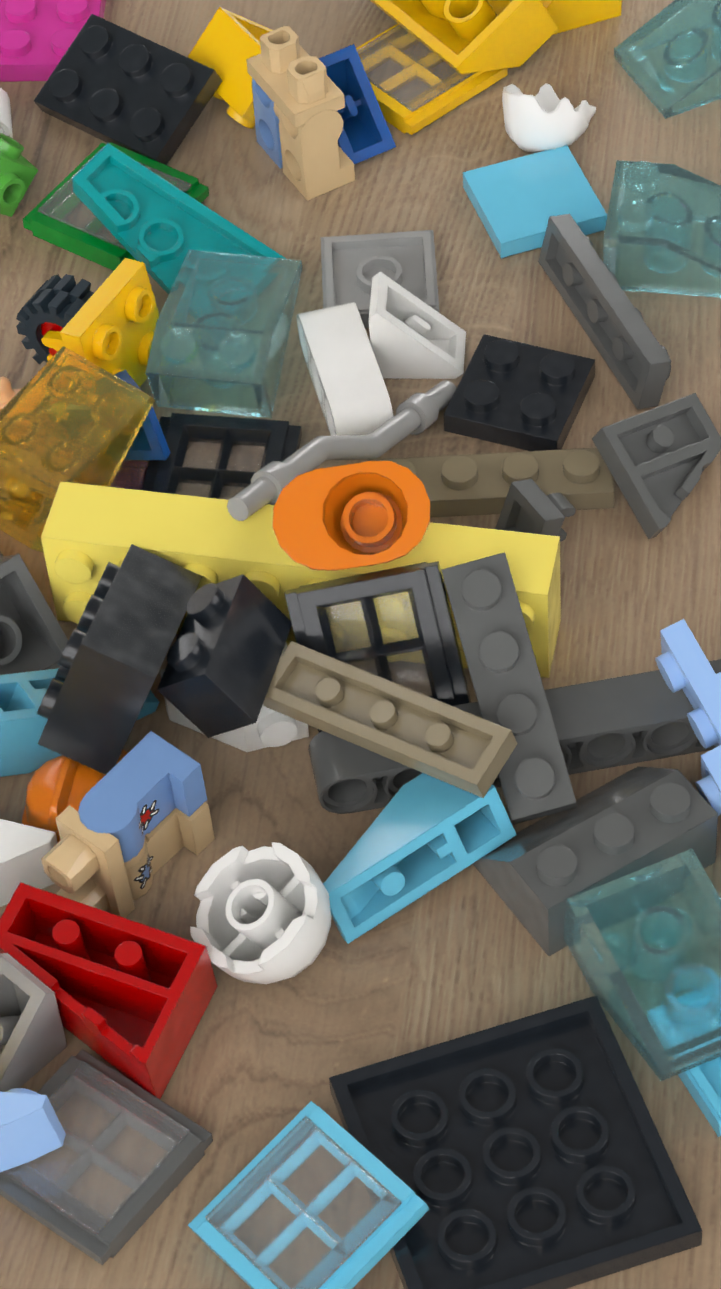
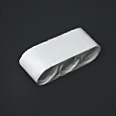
(344, 370)

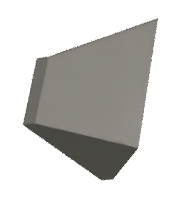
(28, 1024)

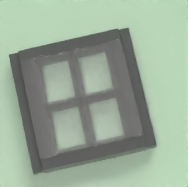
(115, 1163)

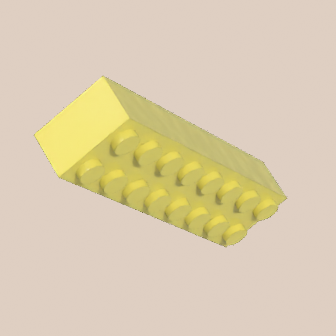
(100, 523)

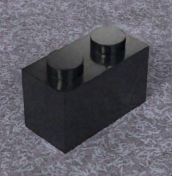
(225, 656)

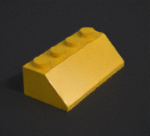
(475, 32)

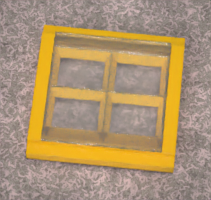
(414, 82)

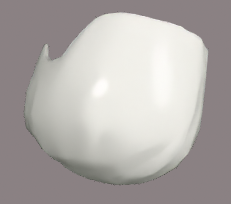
(543, 119)

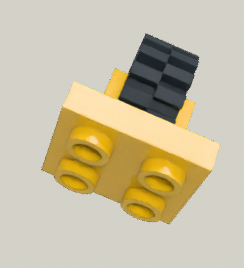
(105, 326)

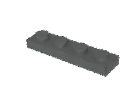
(605, 311)
(509, 686)

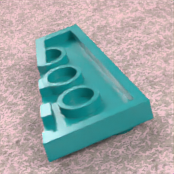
(155, 217)

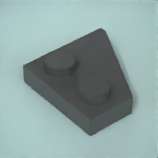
(659, 457)

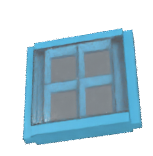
(309, 1210)

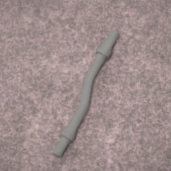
(411, 418)

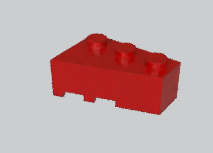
(115, 980)

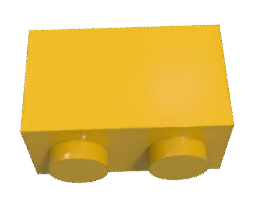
(225, 47)

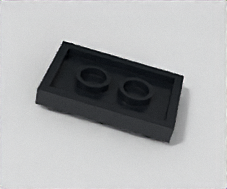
(128, 90)

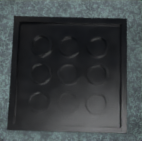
(523, 1153)

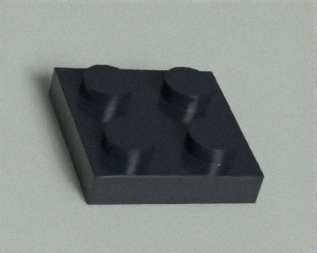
(519, 395)

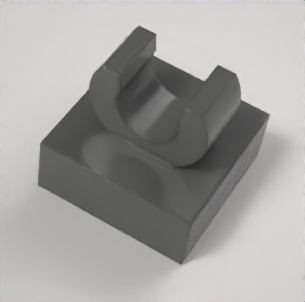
(533, 512)

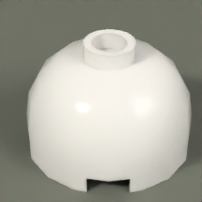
(262, 914)

